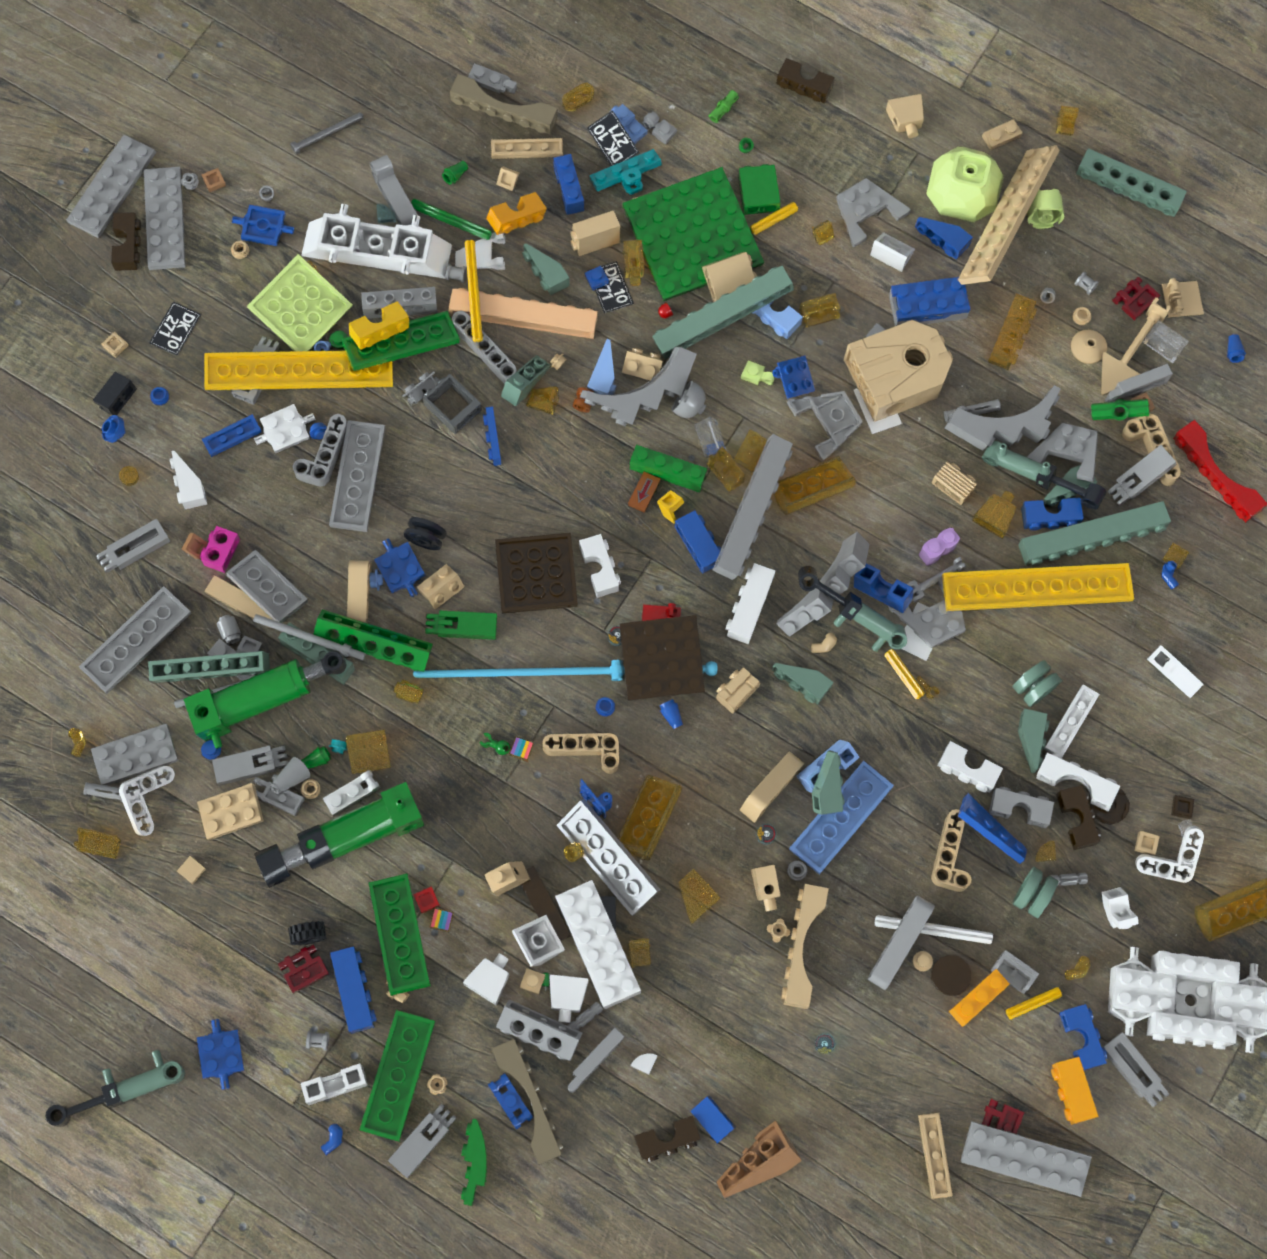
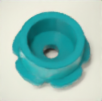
(338, 746)

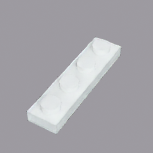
(1071, 721)

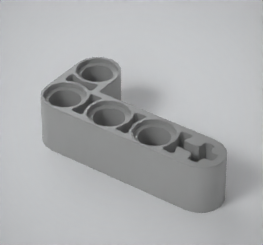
(392, 190)
(325, 449)

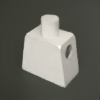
(489, 978)
(567, 995)

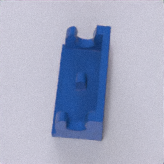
(713, 1119)

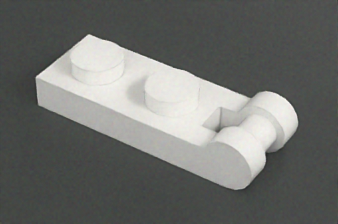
(351, 793)

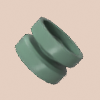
(1038, 685)
(1037, 893)

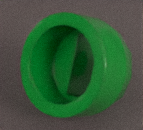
(750, 145)

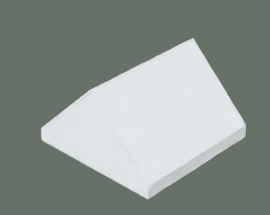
(891, 251)
(538, 941)

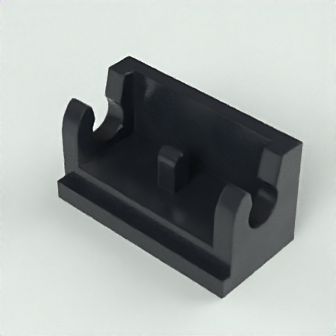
(115, 394)

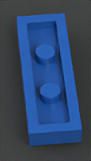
(231, 435)
(491, 436)

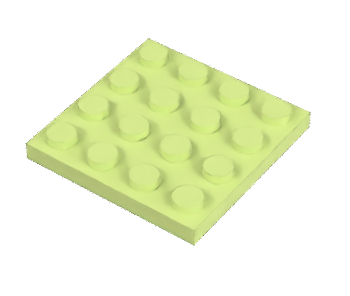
(299, 305)

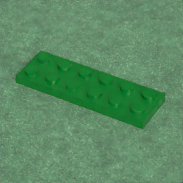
(421, 336)
(399, 934)
(397, 1076)

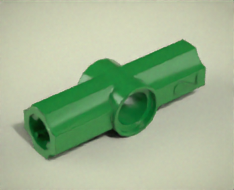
(1132, 408)

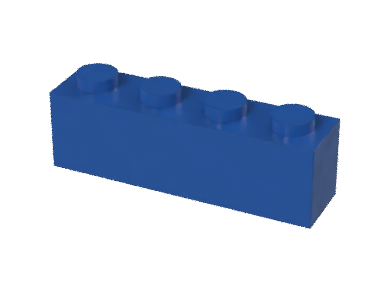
(352, 989)

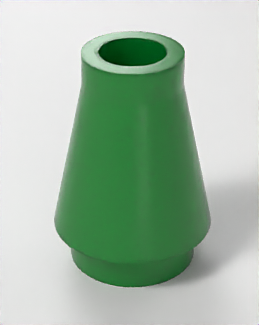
(454, 172)
(318, 757)

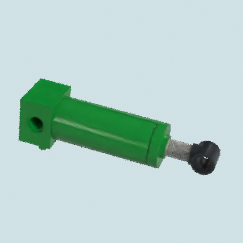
(216, 712)

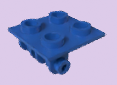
(795, 376)
(600, 804)

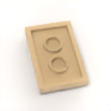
(230, 811)

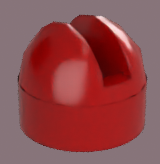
(665, 311)

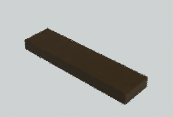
(543, 903)

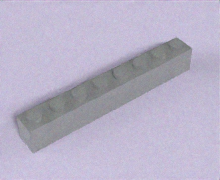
(752, 507)

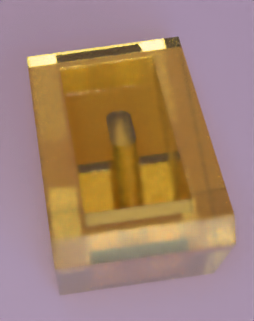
(544, 399)

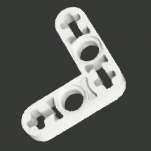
(137, 797)
(1181, 863)

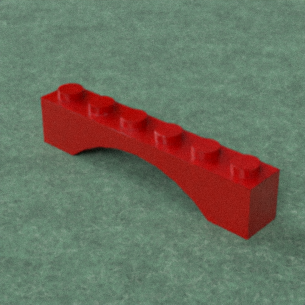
(1244, 500)

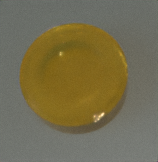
(128, 476)

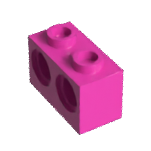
(224, 550)

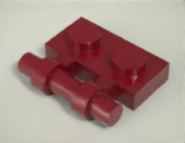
(1139, 302)
(305, 974)
(1009, 1117)

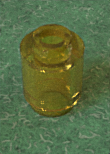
(408, 691)

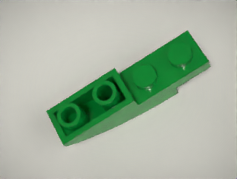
(475, 1153)

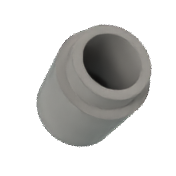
(229, 629)

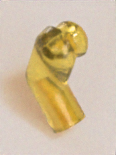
(78, 740)
(1080, 970)

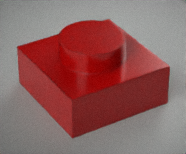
(426, 900)

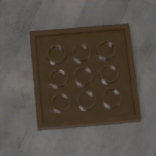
(536, 573)
(662, 657)

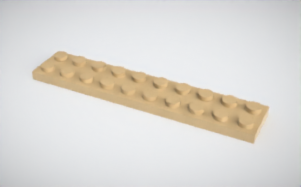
(1008, 215)

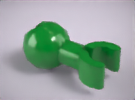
(499, 746)

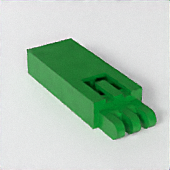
(470, 625)

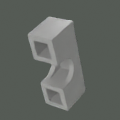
(1038, 809)

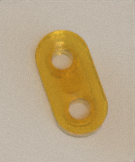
(577, 97)

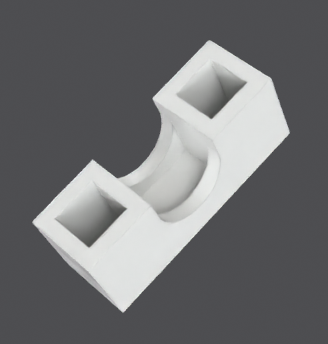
(595, 550)
(983, 777)
(334, 1085)

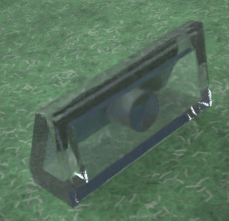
(709, 436)

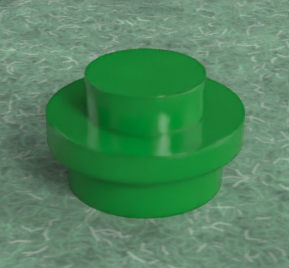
(336, 339)

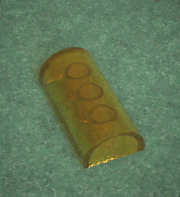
(813, 485)
(649, 816)
(1233, 910)

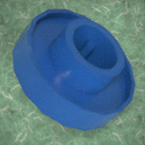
(113, 429)

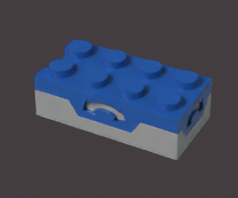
(929, 301)

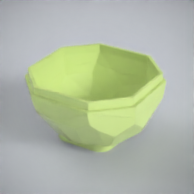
(961, 193)

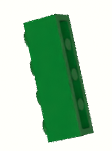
(668, 468)

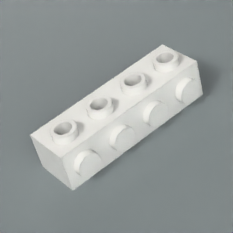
(751, 603)

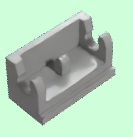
(1015, 971)

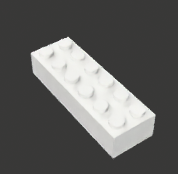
(598, 944)

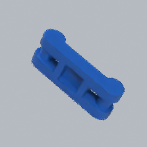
(510, 1101)

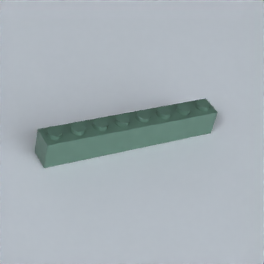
(724, 311)
(1094, 533)

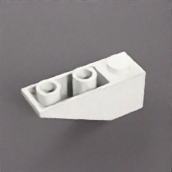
(190, 486)
(1175, 671)

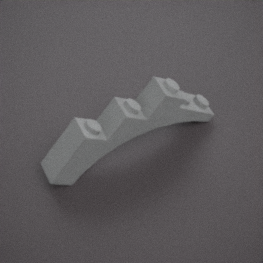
(670, 379)
(984, 430)
(816, 604)

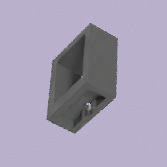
(465, 415)

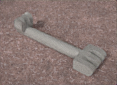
(918, 589)

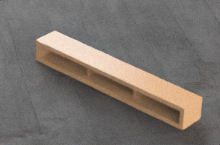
(528, 314)

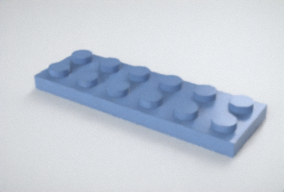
(831, 831)

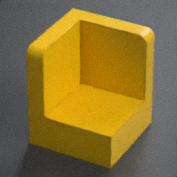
(670, 503)

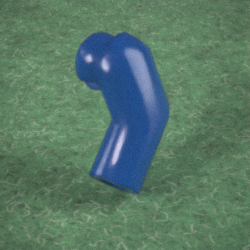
(1167, 574)
(335, 1139)

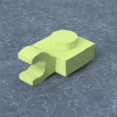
(755, 373)

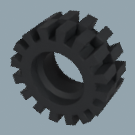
(307, 933)

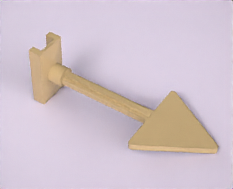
(1117, 371)

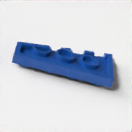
(990, 828)

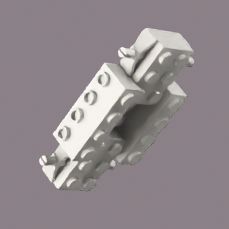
(1220, 1007)

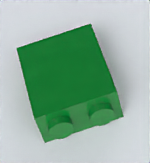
(759, 189)

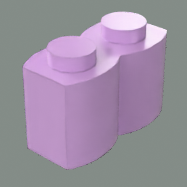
(939, 546)

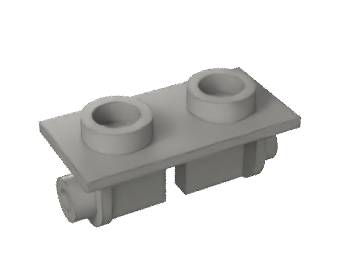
(415, 391)

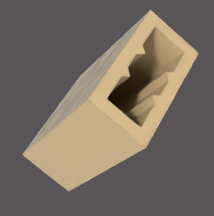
(595, 233)
(728, 274)

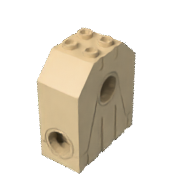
(883, 371)

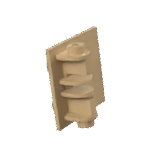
(1183, 298)

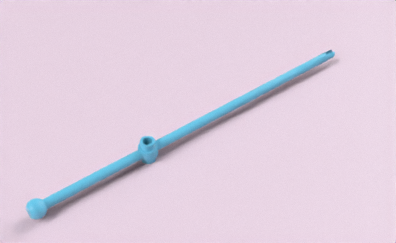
(616, 671)

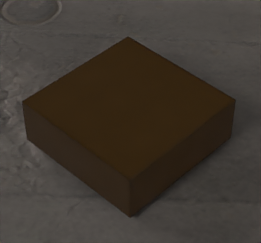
(1182, 807)

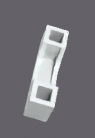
(1101, 790)

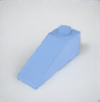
(603, 375)

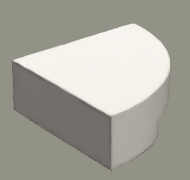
(644, 1062)

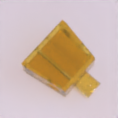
(633, 261)
(996, 514)

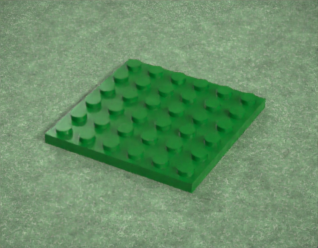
(688, 229)

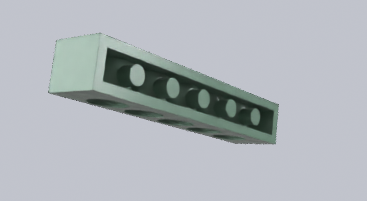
(1140, 180)
(208, 667)

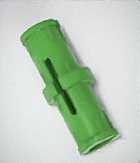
(723, 106)

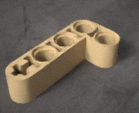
(1147, 433)
(358, 589)
(581, 750)
(771, 786)
(951, 849)

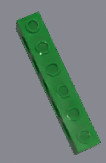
(382, 637)

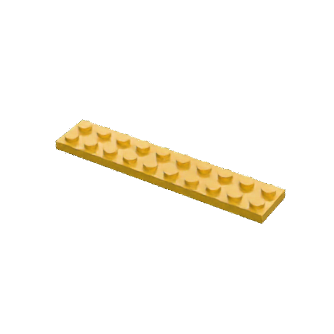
(290, 371)
(1037, 587)

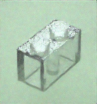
(1166, 341)

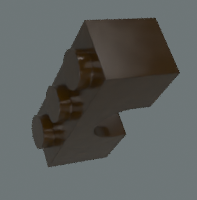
(815, 88)
(126, 255)
(1076, 801)
(650, 1146)

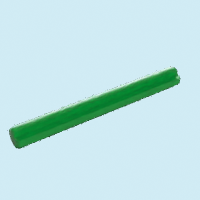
(451, 219)

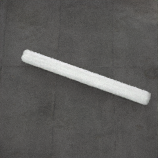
(939, 930)

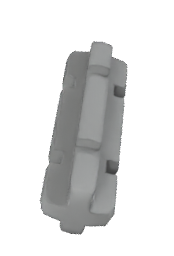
(1071, 879)
(586, 1016)

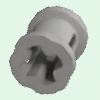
(456, 273)
(1086, 283)
(317, 1040)

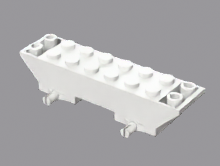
(377, 246)

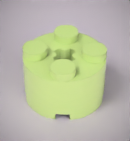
(1046, 209)

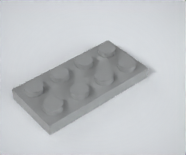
(267, 587)
(134, 754)

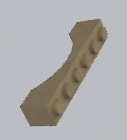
(536, 116)
(543, 1141)

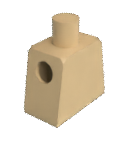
(906, 114)
(504, 877)
(762, 877)

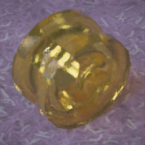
(578, 852)

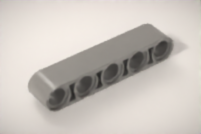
(487, 355)
(901, 942)

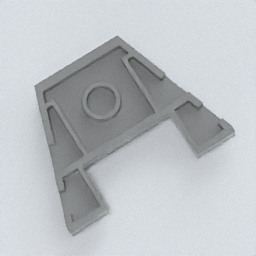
(864, 201)
(835, 415)
(1072, 444)
(934, 623)

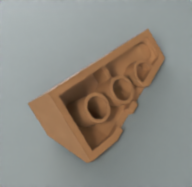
(765, 1159)

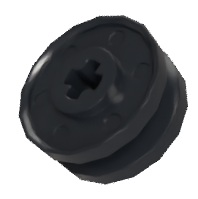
(424, 533)

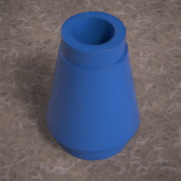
(1235, 349)
(671, 713)

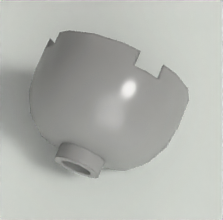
(690, 401)

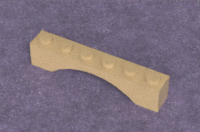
(798, 987)

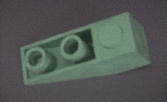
(550, 272)
(524, 380)
(1059, 492)
(807, 681)
(1031, 733)
(827, 790)

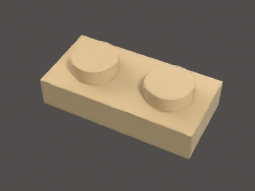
(1002, 134)

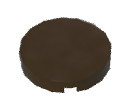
(1117, 812)
(951, 975)

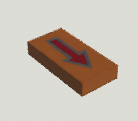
(644, 492)

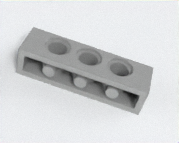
(413, 301)
(549, 1027)

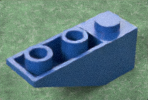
(947, 236)

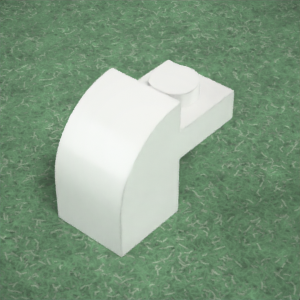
(1117, 909)

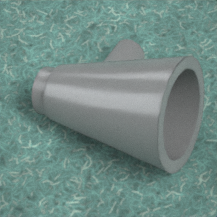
(291, 775)

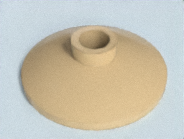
(1085, 352)

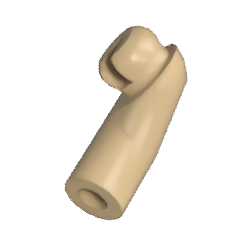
(826, 646)

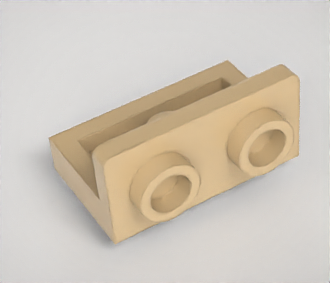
(642, 364)
(441, 586)

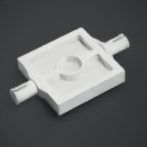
(284, 428)

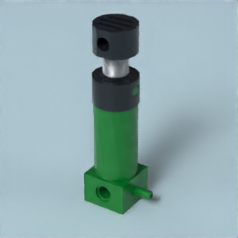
(342, 835)

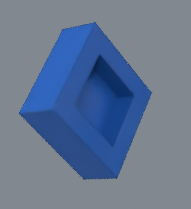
(596, 278)

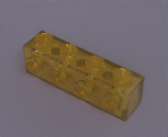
(1012, 331)

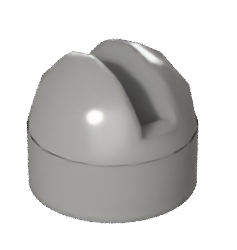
(266, 190)
(1044, 293)

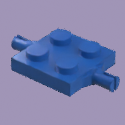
(263, 225)
(400, 567)
(220, 1054)

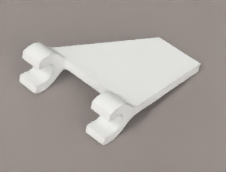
(483, 254)

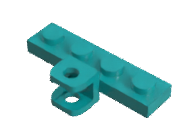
(627, 172)

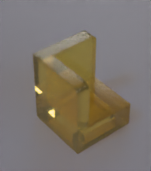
(1066, 120)
(639, 952)

